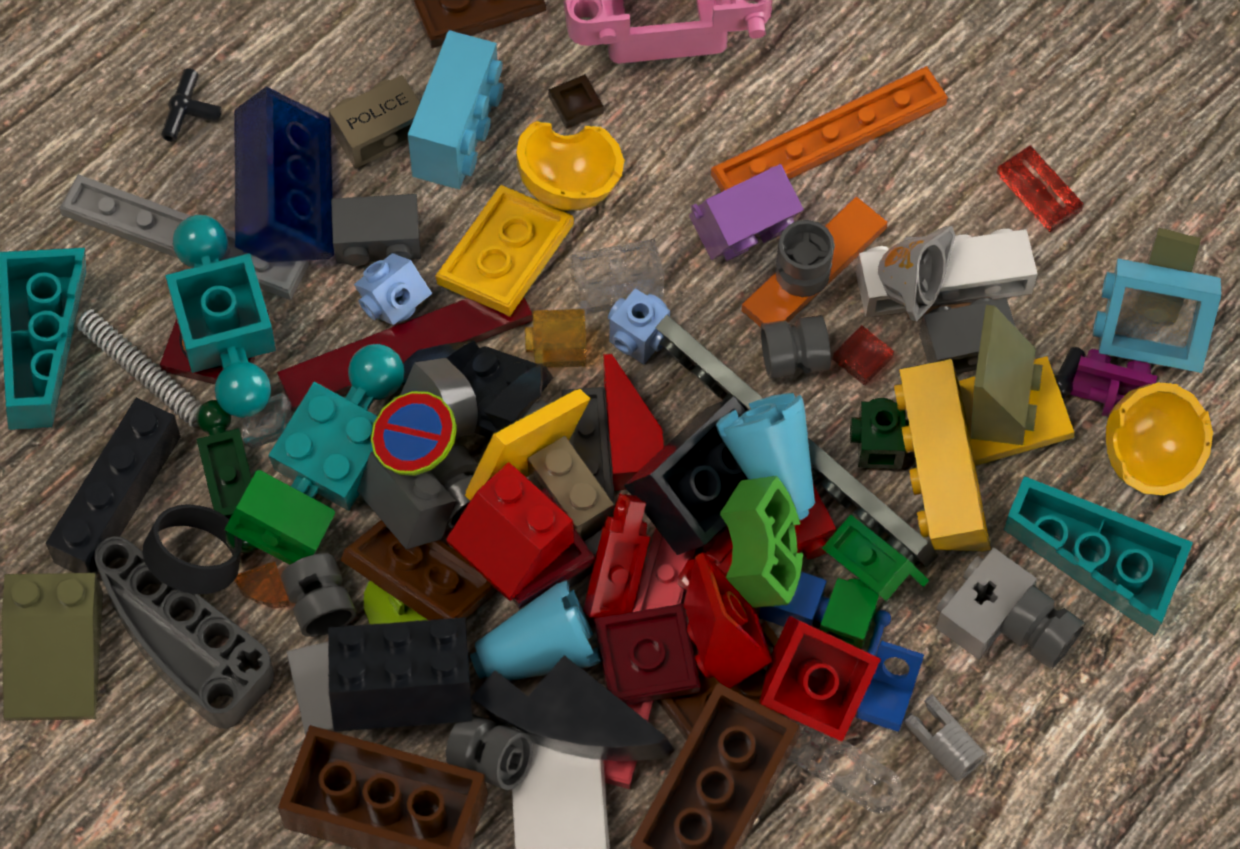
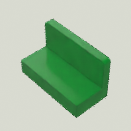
(279, 519)
(871, 558)

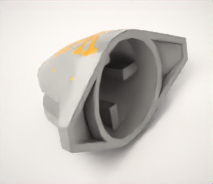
(916, 270)

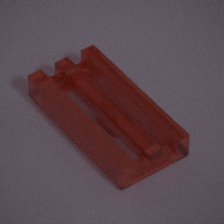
(1029, 199)

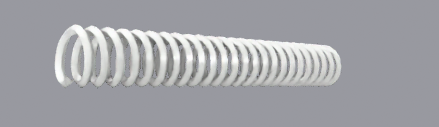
(176, 402)

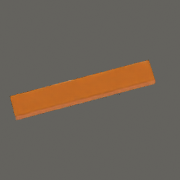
(837, 130)

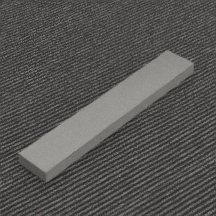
(155, 225)

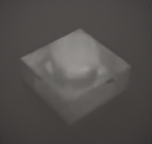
(268, 423)

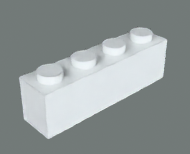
(977, 268)

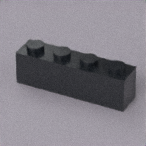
(114, 486)

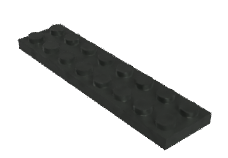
(836, 481)

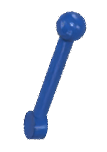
(882, 619)

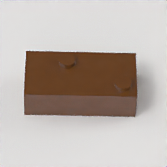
(719, 776)
(380, 796)

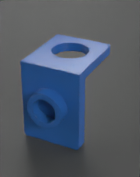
(890, 693)

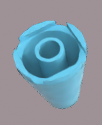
(773, 442)
(538, 638)

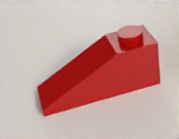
(631, 426)

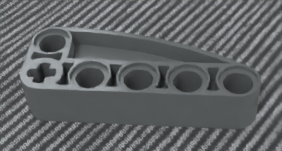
(180, 648)

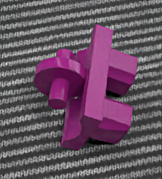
(1108, 382)

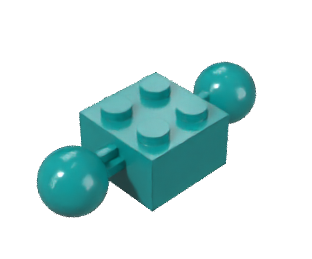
(221, 315)
(331, 434)

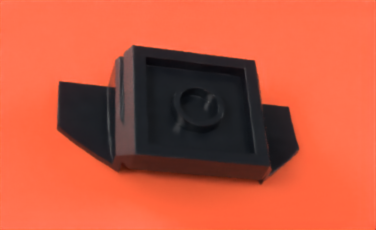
(501, 382)

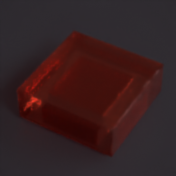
(863, 355)

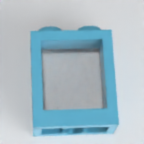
(1152, 314)

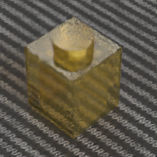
(557, 338)

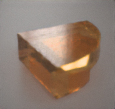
(263, 586)

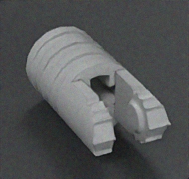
(951, 744)

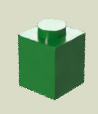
(850, 611)

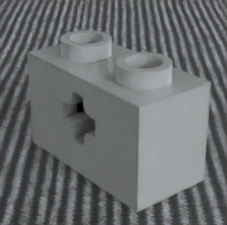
(979, 625)

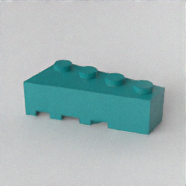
(37, 321)
(1101, 549)

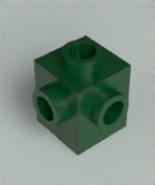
(879, 434)

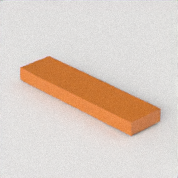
(852, 233)

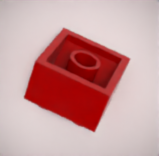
(511, 531)
(723, 626)
(817, 678)

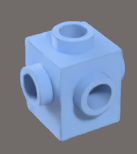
(391, 289)
(634, 325)

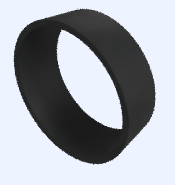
(184, 575)

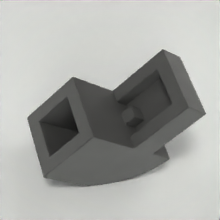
(448, 383)

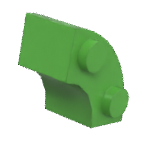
(764, 542)

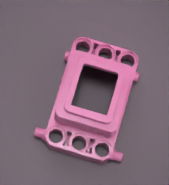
(663, 41)

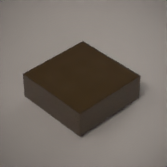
(575, 101)

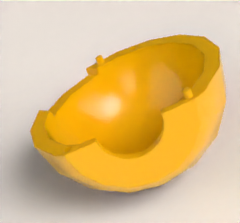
(569, 169)
(1158, 438)

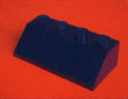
(282, 179)

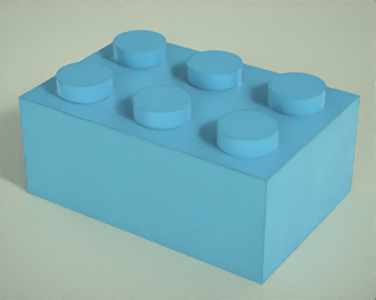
(455, 110)

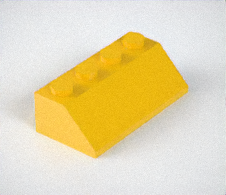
(943, 457)

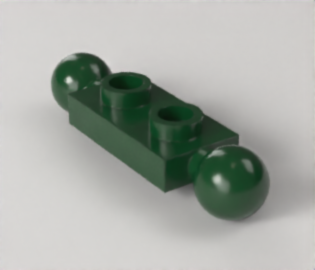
(223, 463)

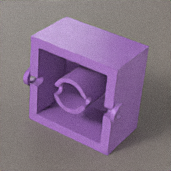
(745, 212)

